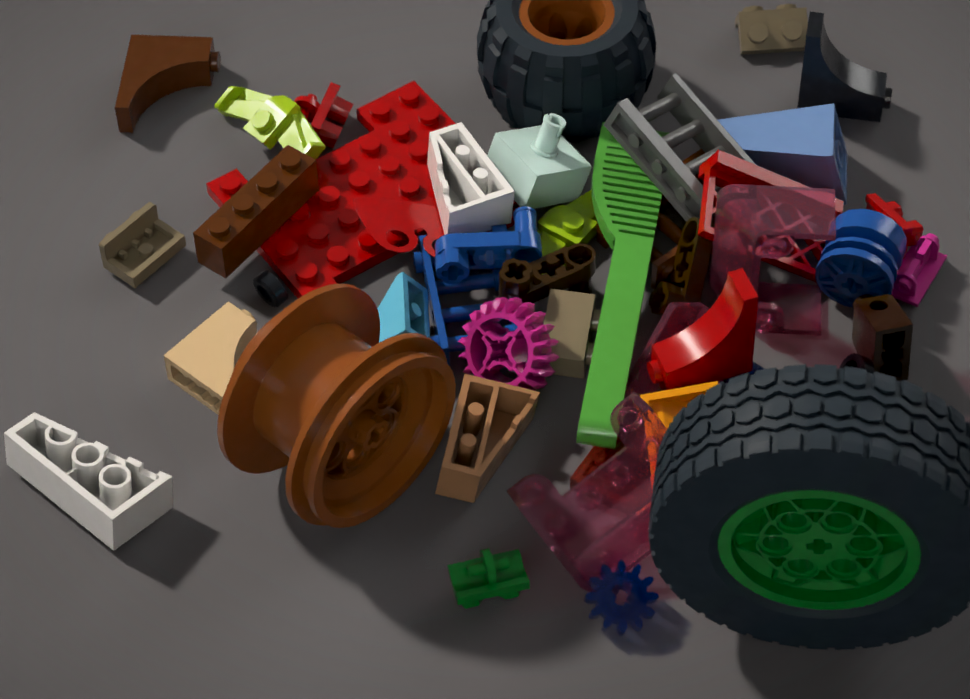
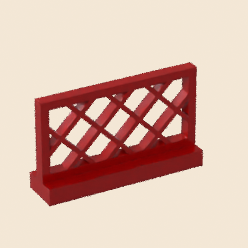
(725, 169)

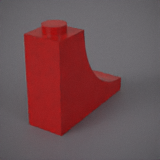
(715, 344)

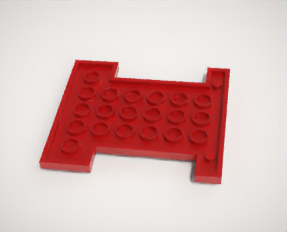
(325, 237)

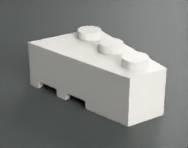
(466, 183)

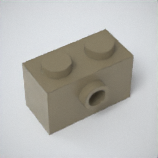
(574, 321)

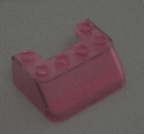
(606, 511)

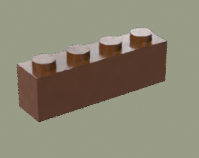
(256, 211)

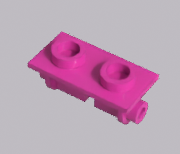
(918, 270)

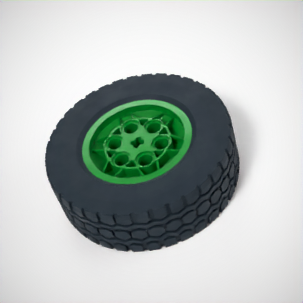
(816, 507)

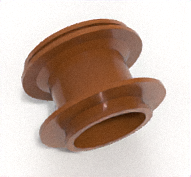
(336, 406)

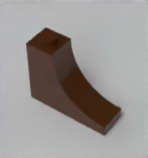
(160, 67)

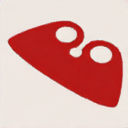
(389, 215)

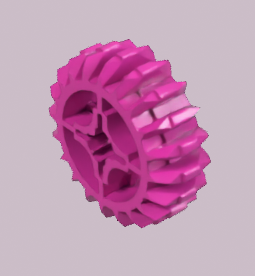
(520, 350)

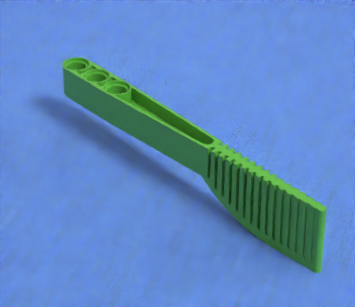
(627, 215)

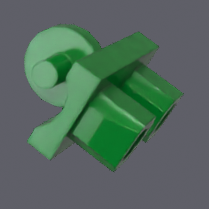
(488, 577)

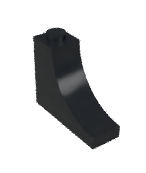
(834, 79)

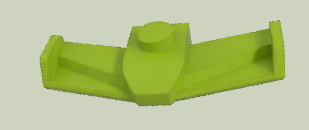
(271, 119)
(568, 224)

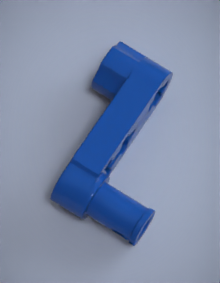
(465, 251)

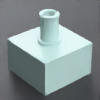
(540, 163)

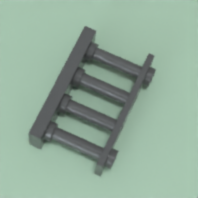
(655, 152)

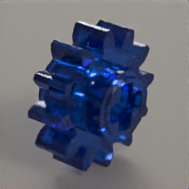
(605, 598)

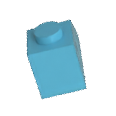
(404, 309)

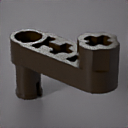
(687, 272)
(526, 280)

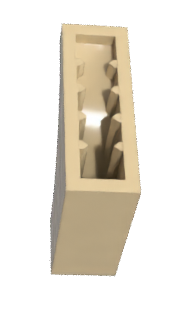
(208, 355)

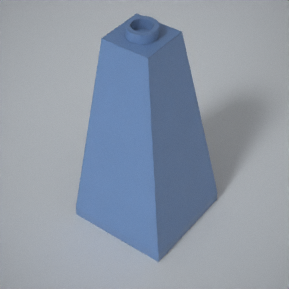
(796, 144)

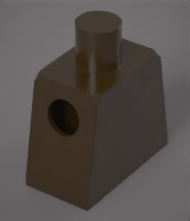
(883, 327)

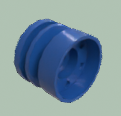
(862, 257)

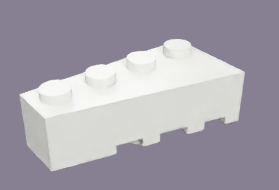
(88, 482)

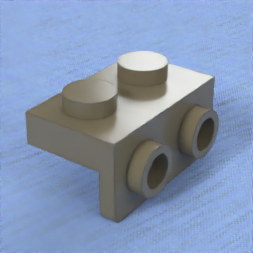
(772, 30)
(140, 246)

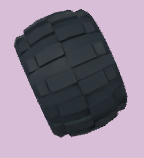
(565, 60)

